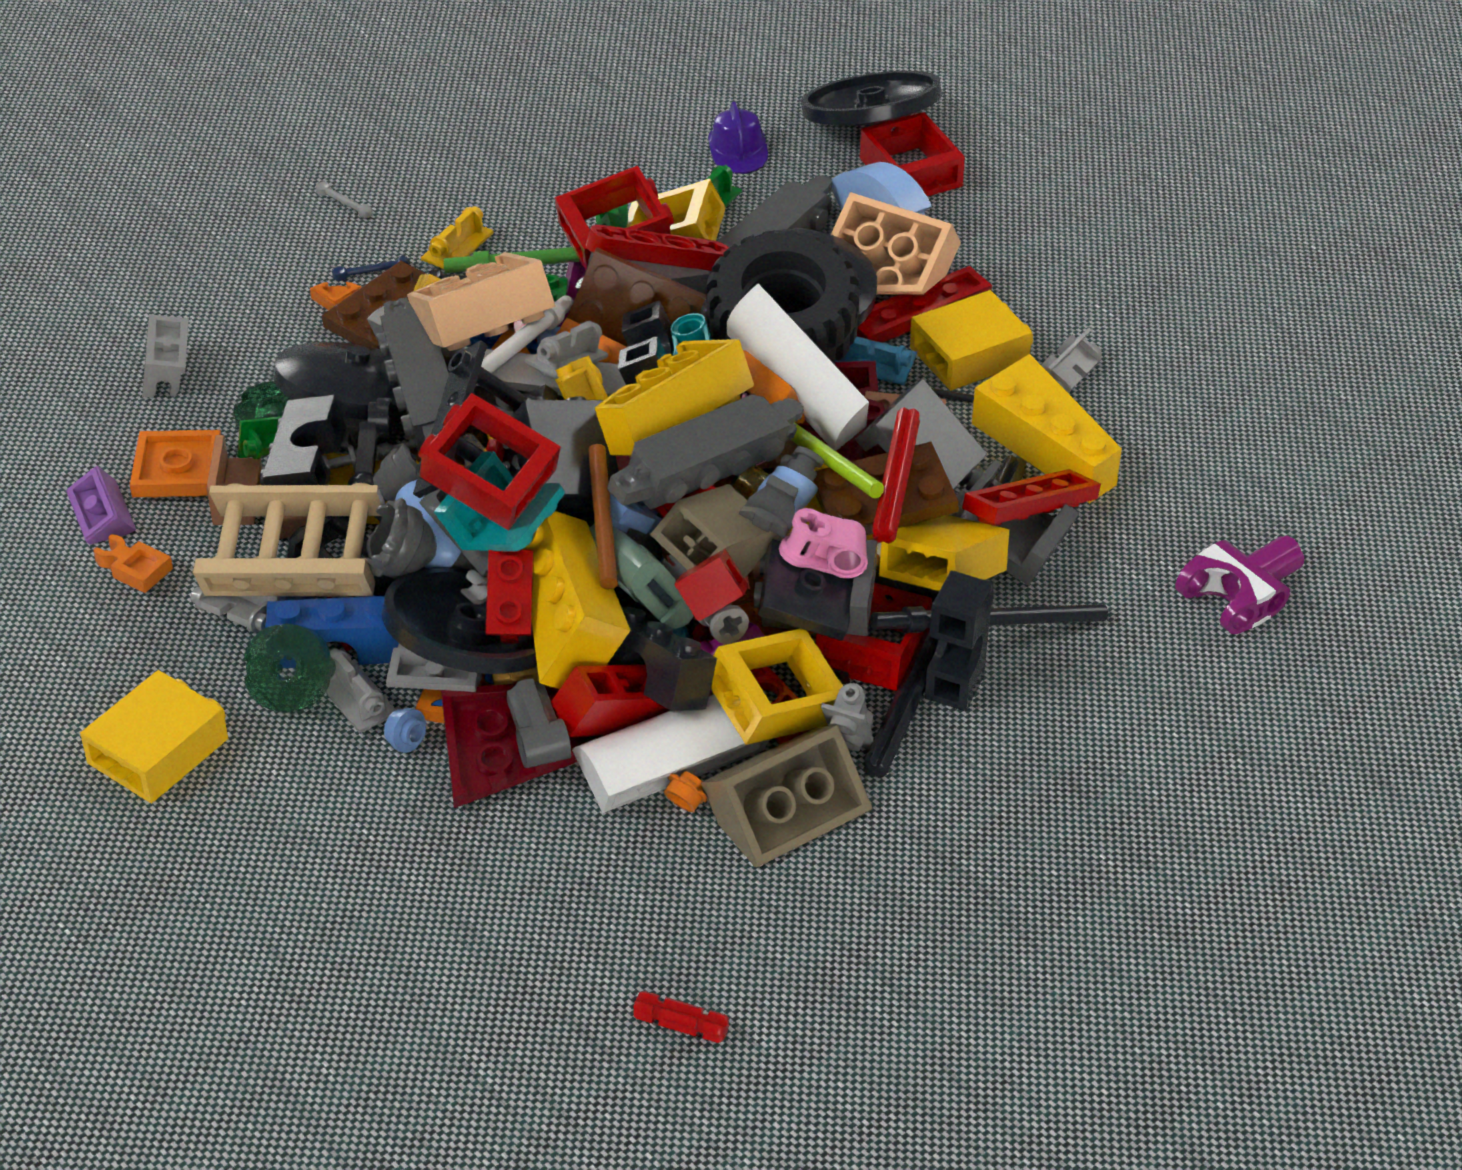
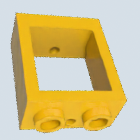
(694, 207)
(754, 714)

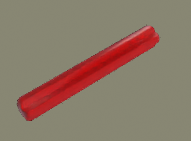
(896, 475)

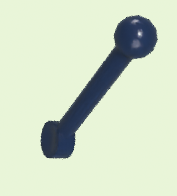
(341, 273)

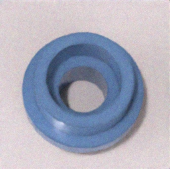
(405, 729)

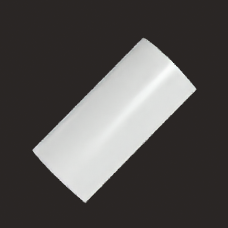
(773, 338)
(642, 756)

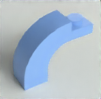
(882, 183)

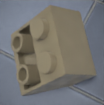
(708, 524)

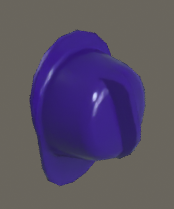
(738, 141)

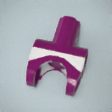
(1245, 581)

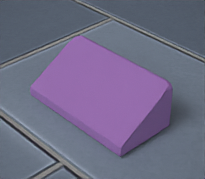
(99, 506)

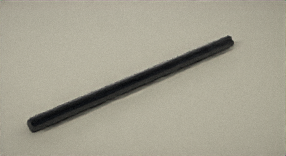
(914, 680)

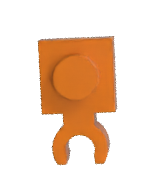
(135, 566)

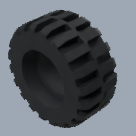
(794, 269)

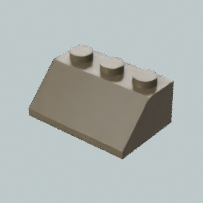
(788, 794)

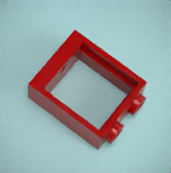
(936, 173)
(604, 196)
(485, 498)
(872, 658)

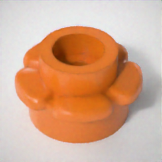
(685, 791)

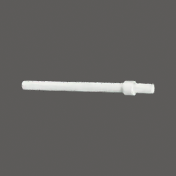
(528, 333)

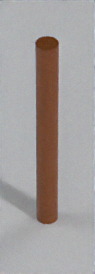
(603, 517)

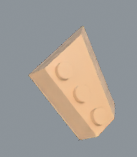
(902, 245)
(483, 301)

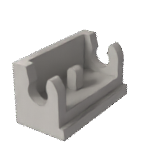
(165, 353)

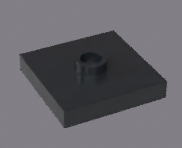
(804, 596)

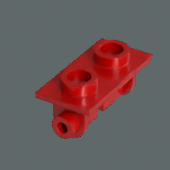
(509, 594)

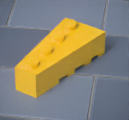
(680, 389)
(1044, 424)
(571, 613)

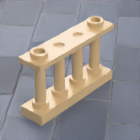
(290, 576)

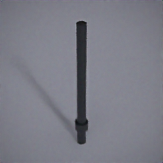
(916, 619)

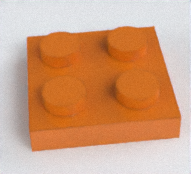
(172, 463)

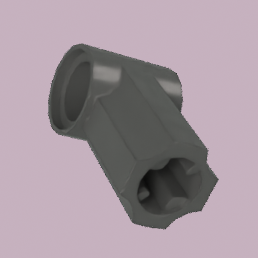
(538, 731)

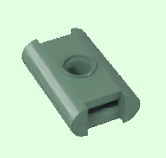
(648, 581)

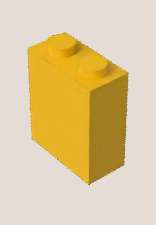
(970, 339)
(934, 547)
(154, 735)

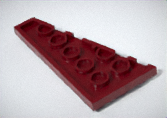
(484, 743)

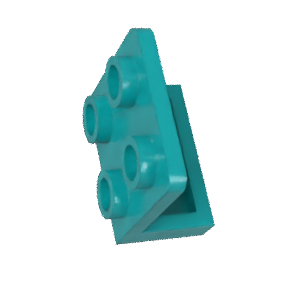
(478, 532)

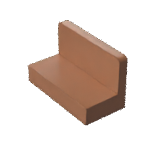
(228, 471)

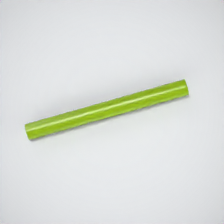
(839, 463)

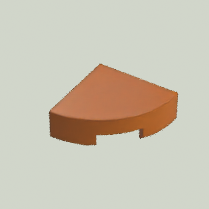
(332, 295)

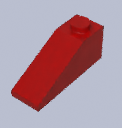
(604, 699)

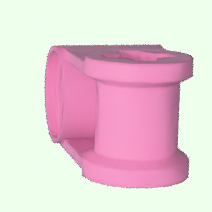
(828, 542)

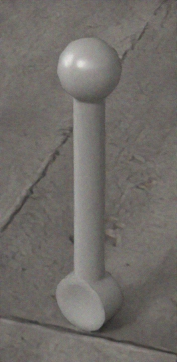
(323, 189)

